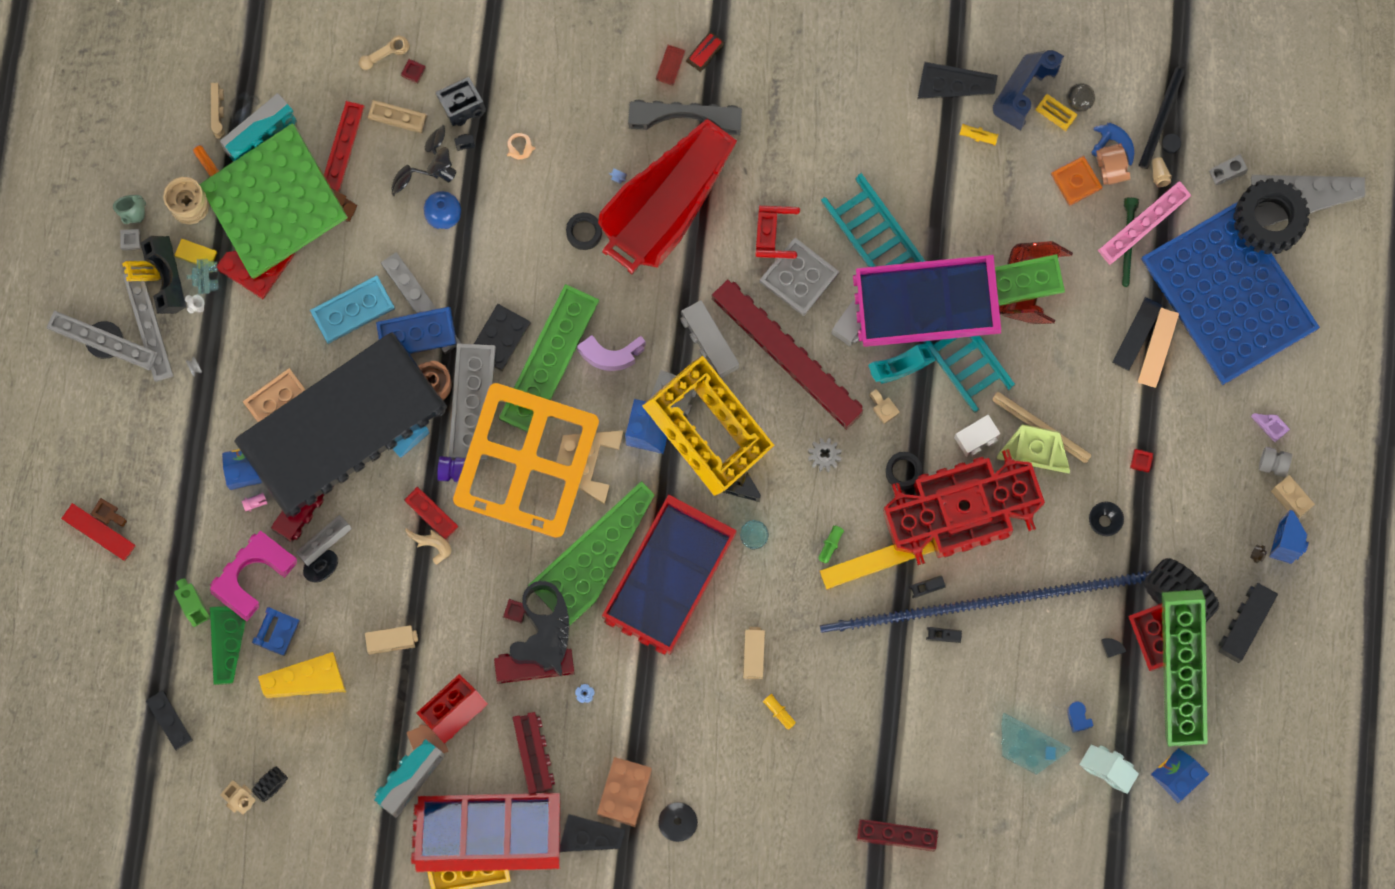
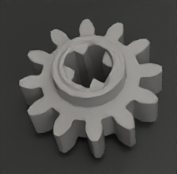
(824, 462)

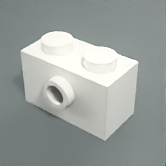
(977, 436)

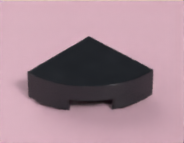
(1112, 647)

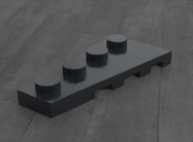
(949, 81)

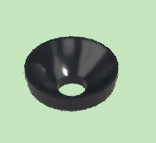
(1110, 510)

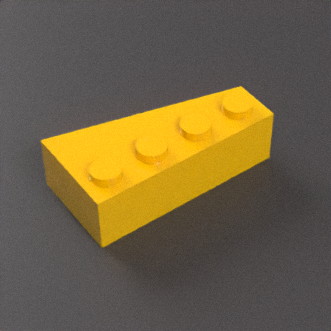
(304, 678)

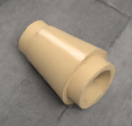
(1161, 174)

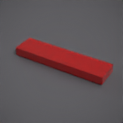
(98, 532)

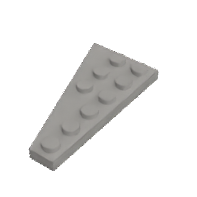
(1319, 192)

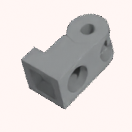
(1228, 170)

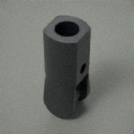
(930, 586)
(947, 635)

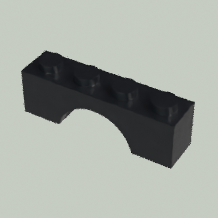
(160, 254)

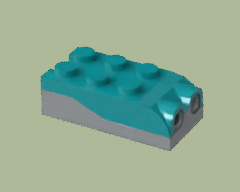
(258, 127)
(408, 778)

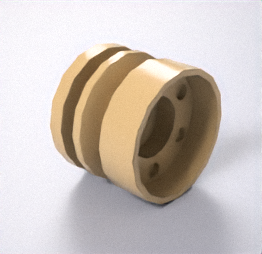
(179, 194)

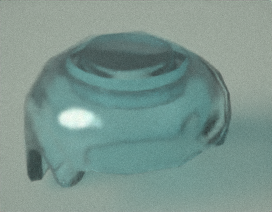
(754, 534)

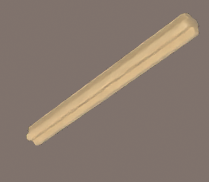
(1031, 420)

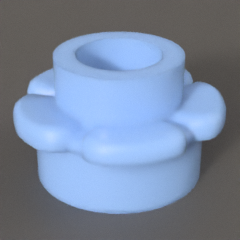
(618, 176)
(584, 698)

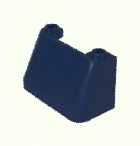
(1011, 103)

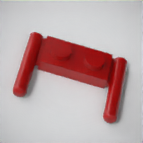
(767, 232)

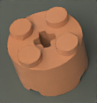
(1113, 163)
(439, 372)

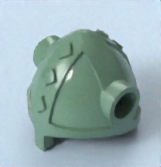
(130, 208)

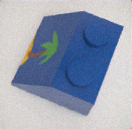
(238, 470)
(1179, 775)

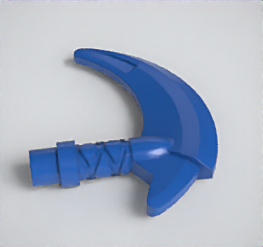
(1117, 134)

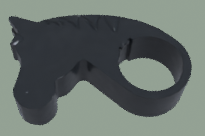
(551, 642)

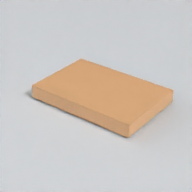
(274, 395)

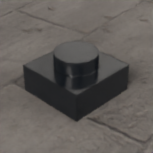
(464, 142)

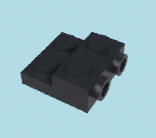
(461, 102)

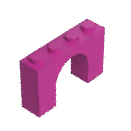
(259, 550)

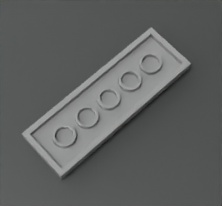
(471, 383)

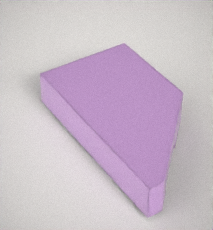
(1271, 425)

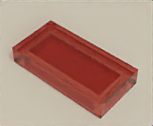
(670, 65)

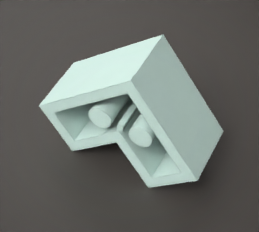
(1109, 767)

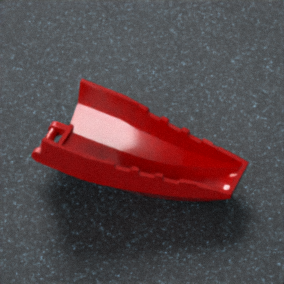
(661, 202)

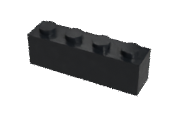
(1248, 622)

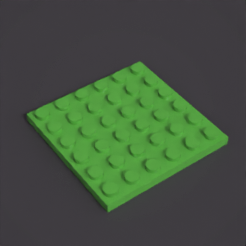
(273, 201)

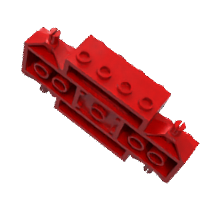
(936, 512)

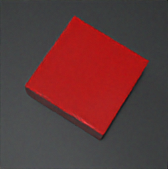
(1141, 460)

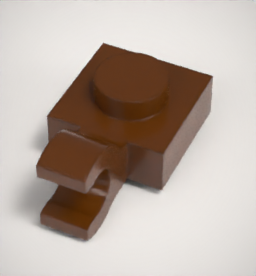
(106, 512)

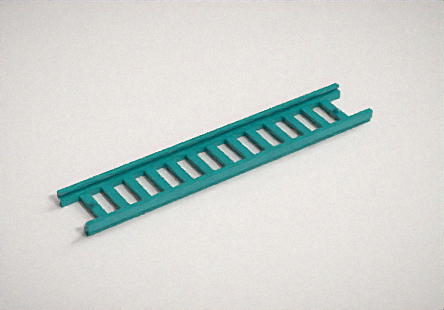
(901, 237)

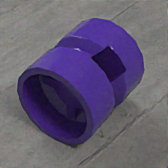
(450, 468)

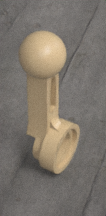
(366, 62)

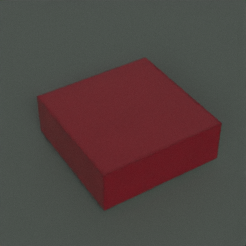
(413, 71)
(514, 611)

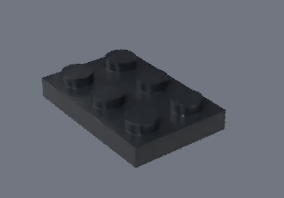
(505, 332)

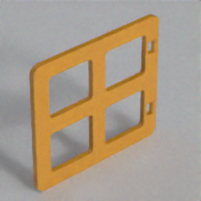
(526, 459)

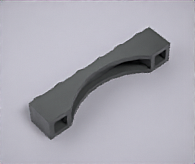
(645, 115)

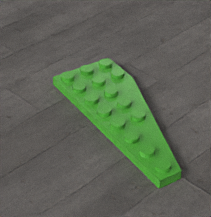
(590, 561)

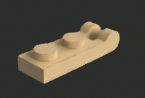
(217, 111)

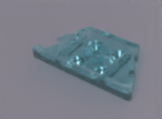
(1029, 746)

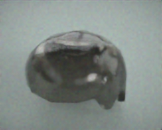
(1080, 97)

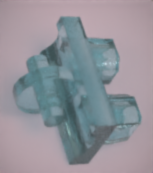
(200, 276)

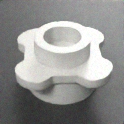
(198, 301)

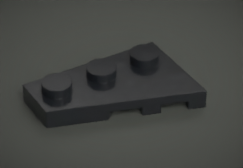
(587, 834)

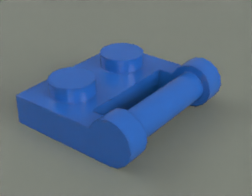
(281, 635)

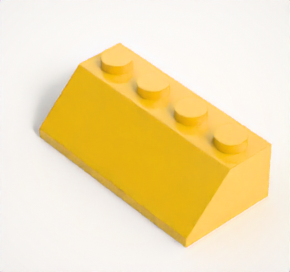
(466, 879)

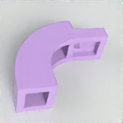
(607, 359)

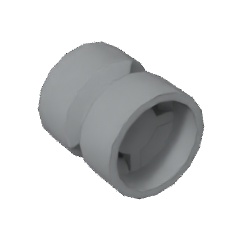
(1275, 461)

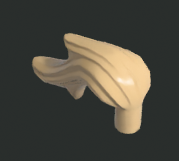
(432, 540)

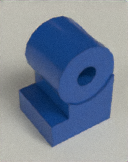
(1077, 718)

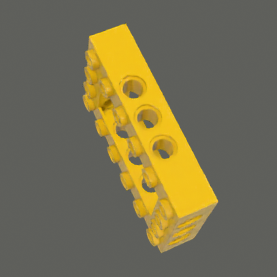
(729, 412)

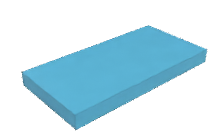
(352, 309)

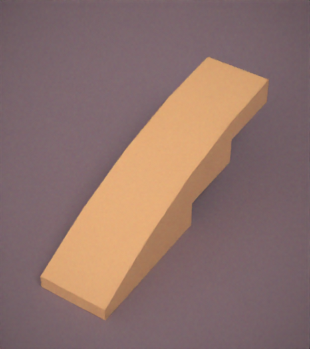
(1158, 347)

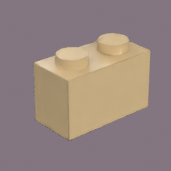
(1292, 496)

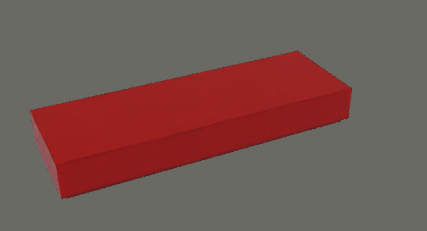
(431, 513)

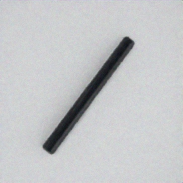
(1161, 117)

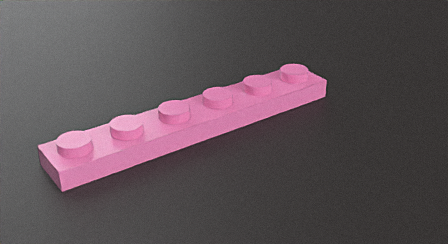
(1144, 222)

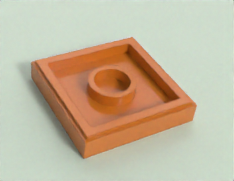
(1076, 180)

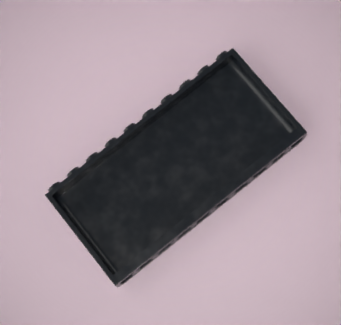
(340, 424)

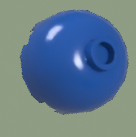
(442, 210)

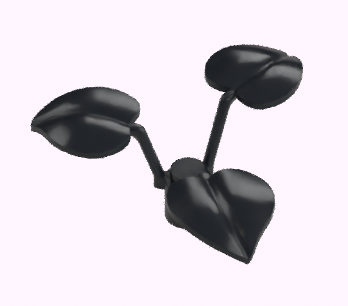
(437, 168)

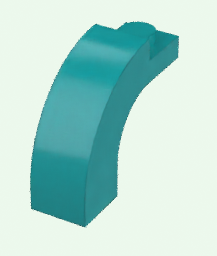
(902, 365)

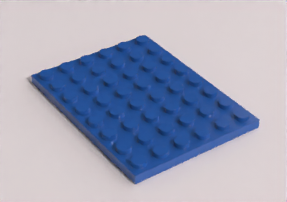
(1229, 296)

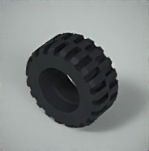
(1282, 195)
(1174, 577)

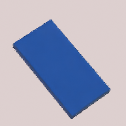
(421, 330)

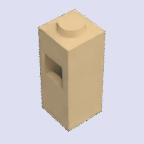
(391, 639)
(754, 653)

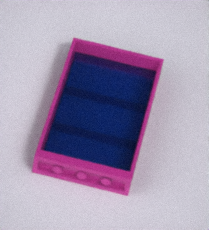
(927, 301)

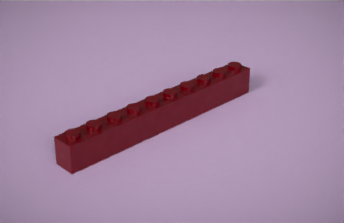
(787, 354)

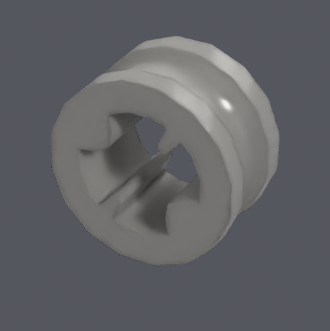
(193, 366)

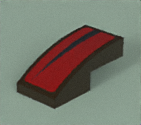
(705, 51)

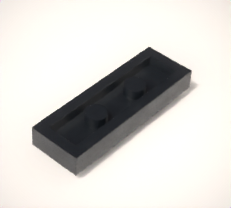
(169, 720)

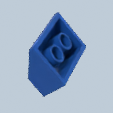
(1289, 539)

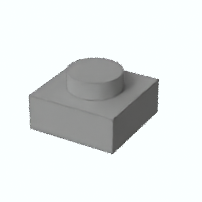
(130, 239)

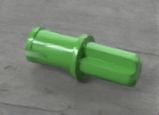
(830, 544)

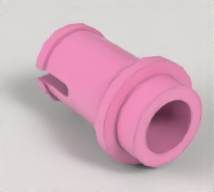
(254, 502)

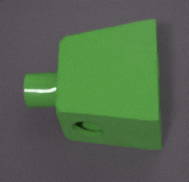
(191, 603)

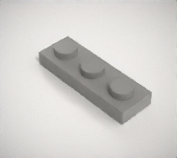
(323, 540)

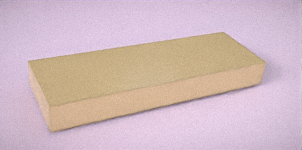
(397, 116)

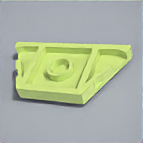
(1038, 446)

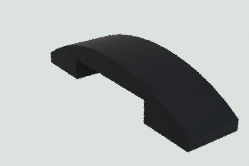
(1137, 334)

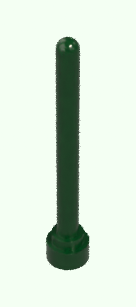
(1131, 205)

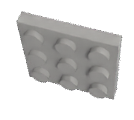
(799, 279)

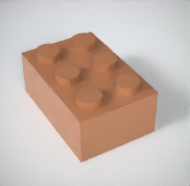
(624, 791)

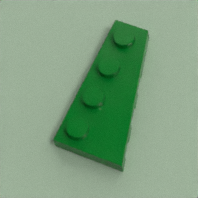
(226, 641)

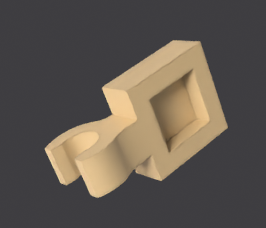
(885, 408)

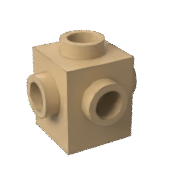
(238, 797)

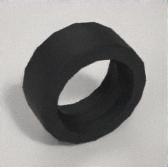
(583, 217)
(903, 456)

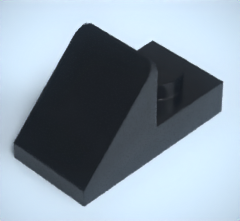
(747, 491)

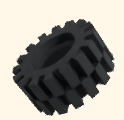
(269, 784)

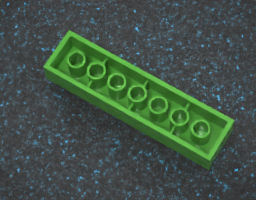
(1184, 667)

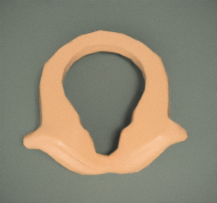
(528, 147)

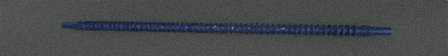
(1023, 596)

